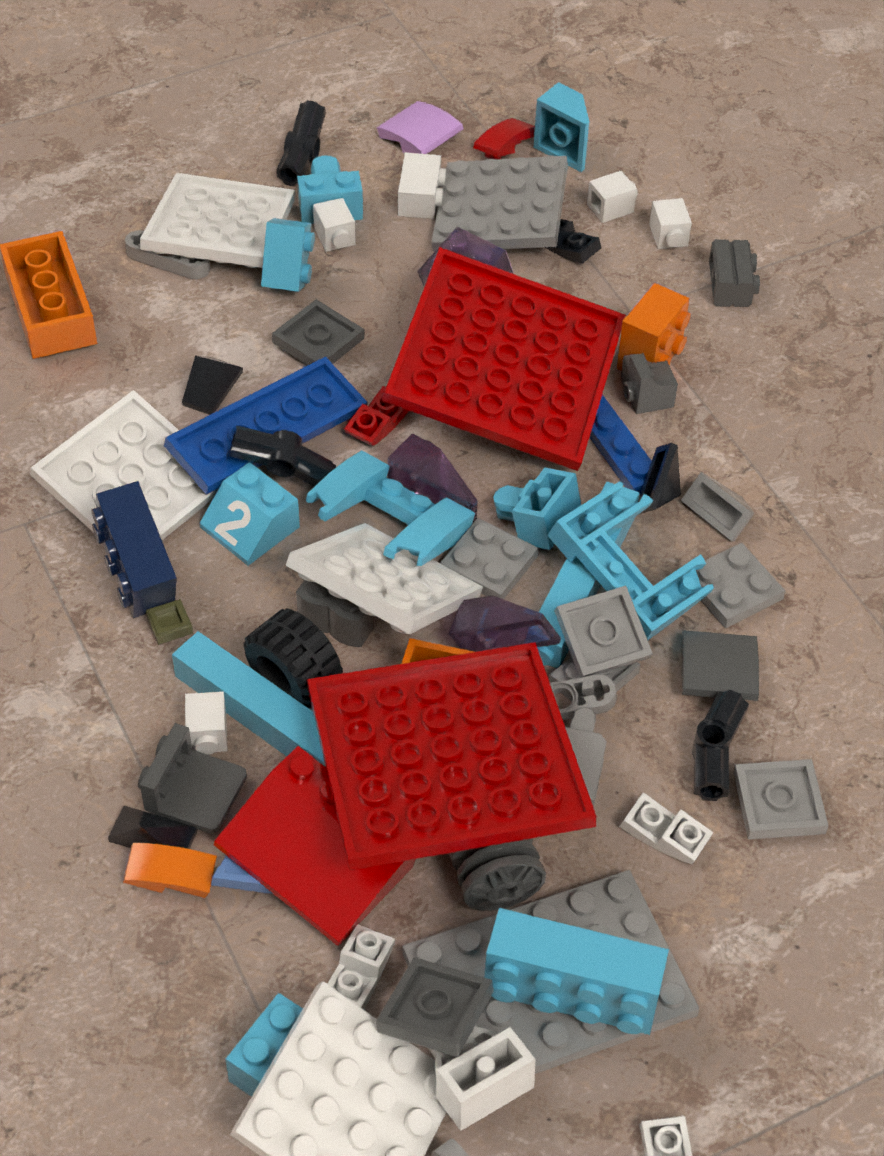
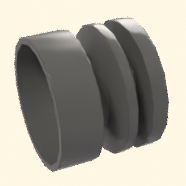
(499, 874)

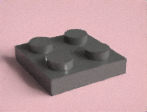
(318, 333)
(435, 1006)

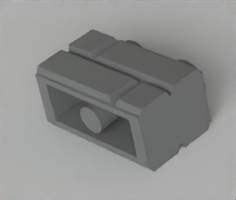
(732, 273)

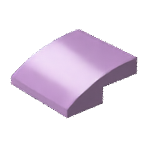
(420, 128)

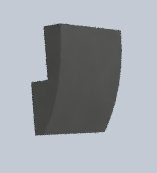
(719, 663)

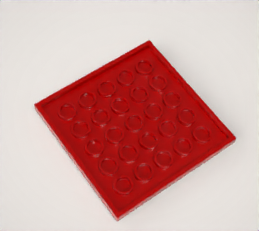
(506, 359)
(447, 756)

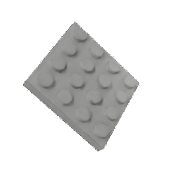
(504, 201)

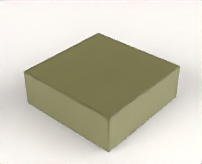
(169, 621)

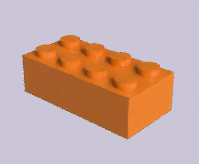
(48, 294)

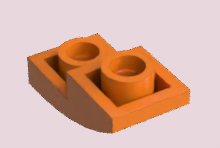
(170, 867)

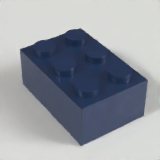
(133, 549)

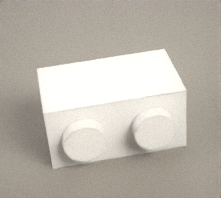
(420, 185)

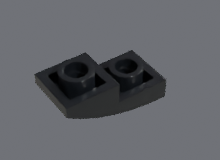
(575, 246)

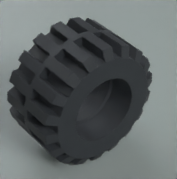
(289, 652)

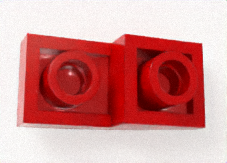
(503, 137)
(375, 421)

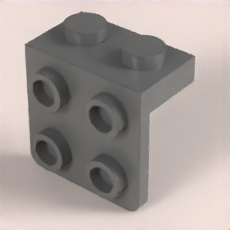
(189, 783)

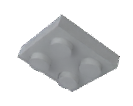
(491, 558)
(739, 585)
(603, 632)
(780, 799)

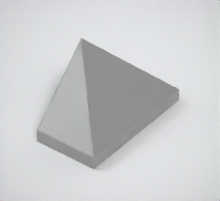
(718, 506)

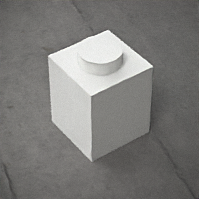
(612, 196)
(670, 223)
(334, 224)
(206, 721)

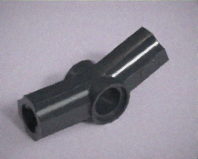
(302, 143)
(281, 454)
(710, 759)

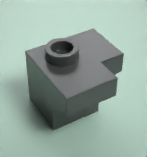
(648, 384)

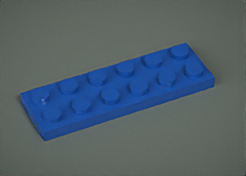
(300, 403)

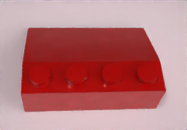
(295, 849)

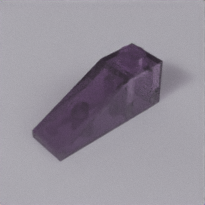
(429, 473)
(497, 623)

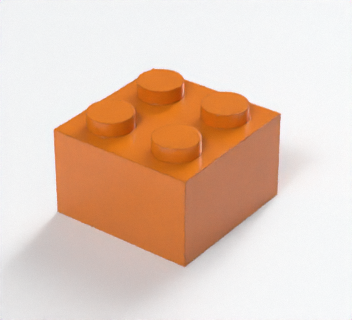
(655, 326)

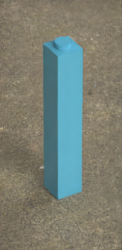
(573, 584)
(248, 696)

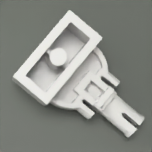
(483, 1076)

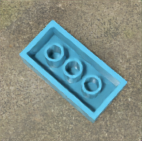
(575, 971)

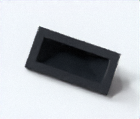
(209, 383)
(663, 477)
(144, 827)

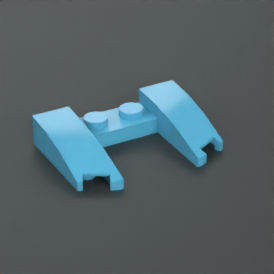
(363, 477)
(586, 536)

